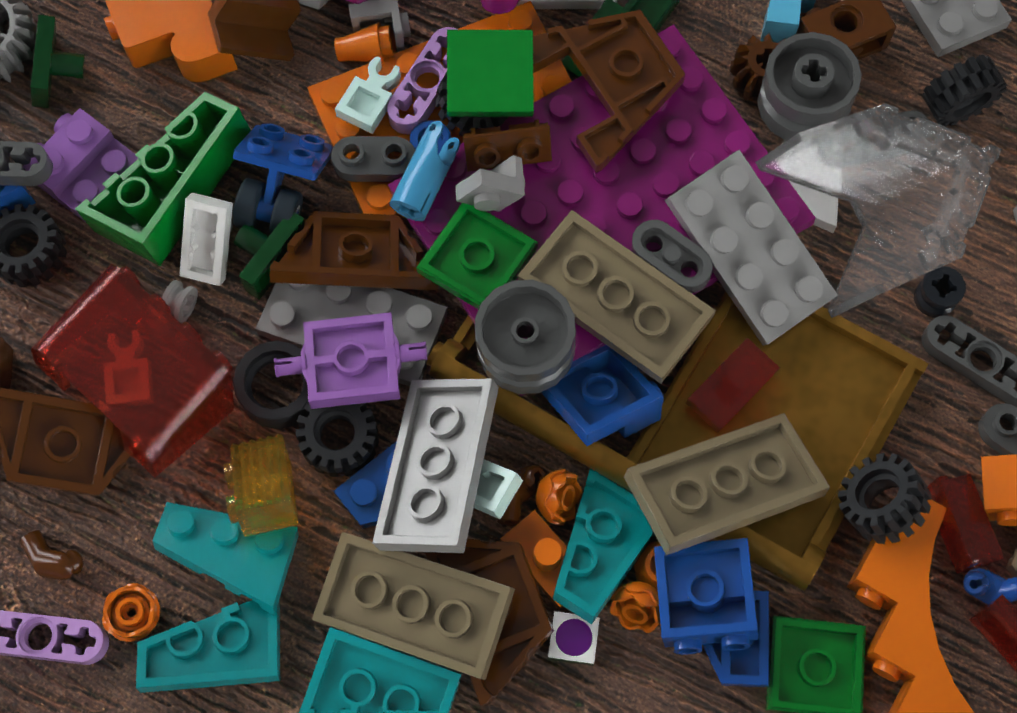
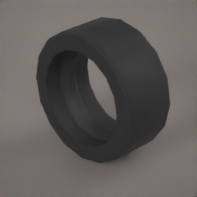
(245, 372)

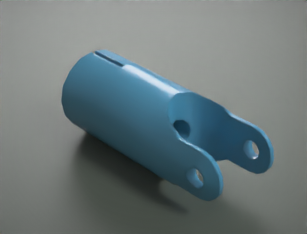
(424, 174)

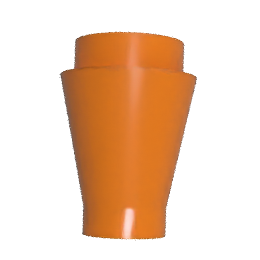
(366, 44)

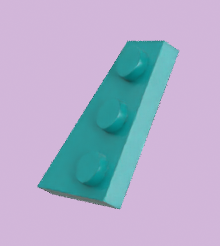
(602, 547)
(218, 548)
(220, 650)
(374, 678)

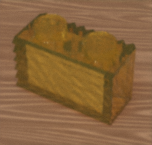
(261, 485)

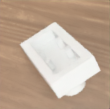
(205, 239)

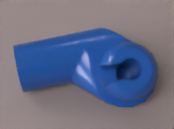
(989, 586)

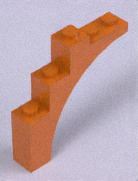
(906, 642)

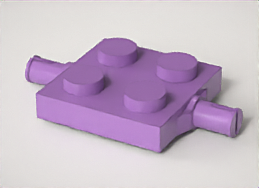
(351, 360)

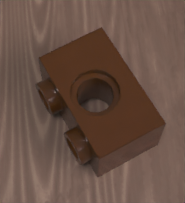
(865, 20)

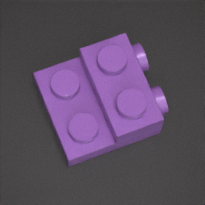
(82, 159)

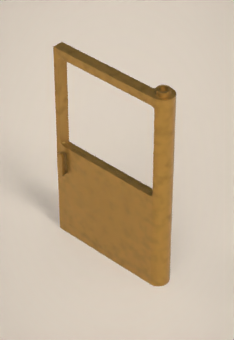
(832, 384)

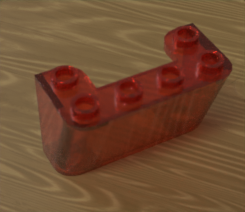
(138, 368)

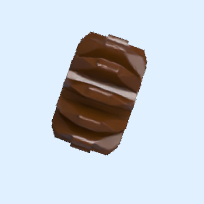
(751, 64)

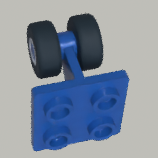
(281, 153)

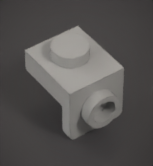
(381, 11)
(493, 188)

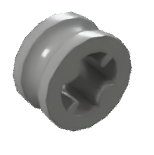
(180, 300)

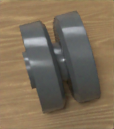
(808, 83)
(528, 311)

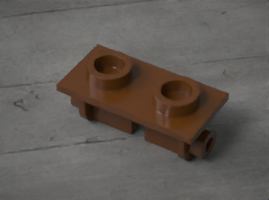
(490, 146)

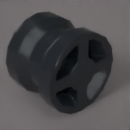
(930, 297)

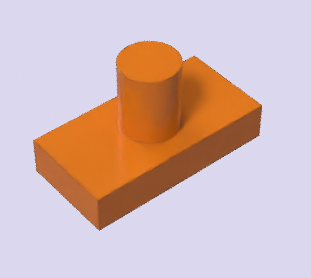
(542, 549)

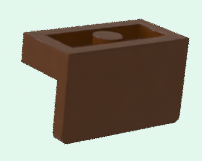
(254, 27)

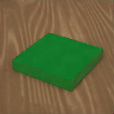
(490, 73)
(476, 255)
(815, 666)

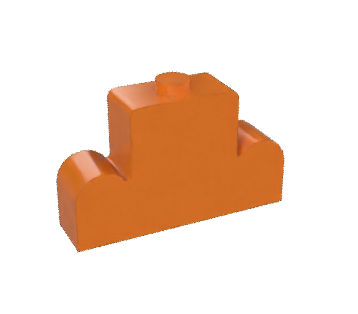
(166, 29)

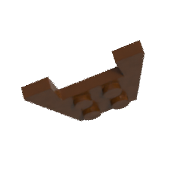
(624, 68)

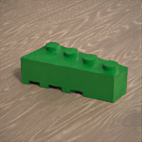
(147, 201)

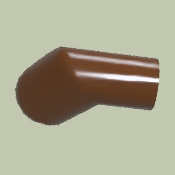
(531, 478)
(48, 562)

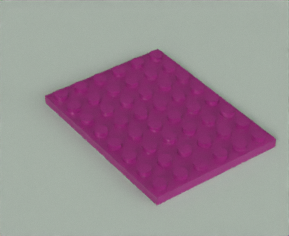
(671, 150)

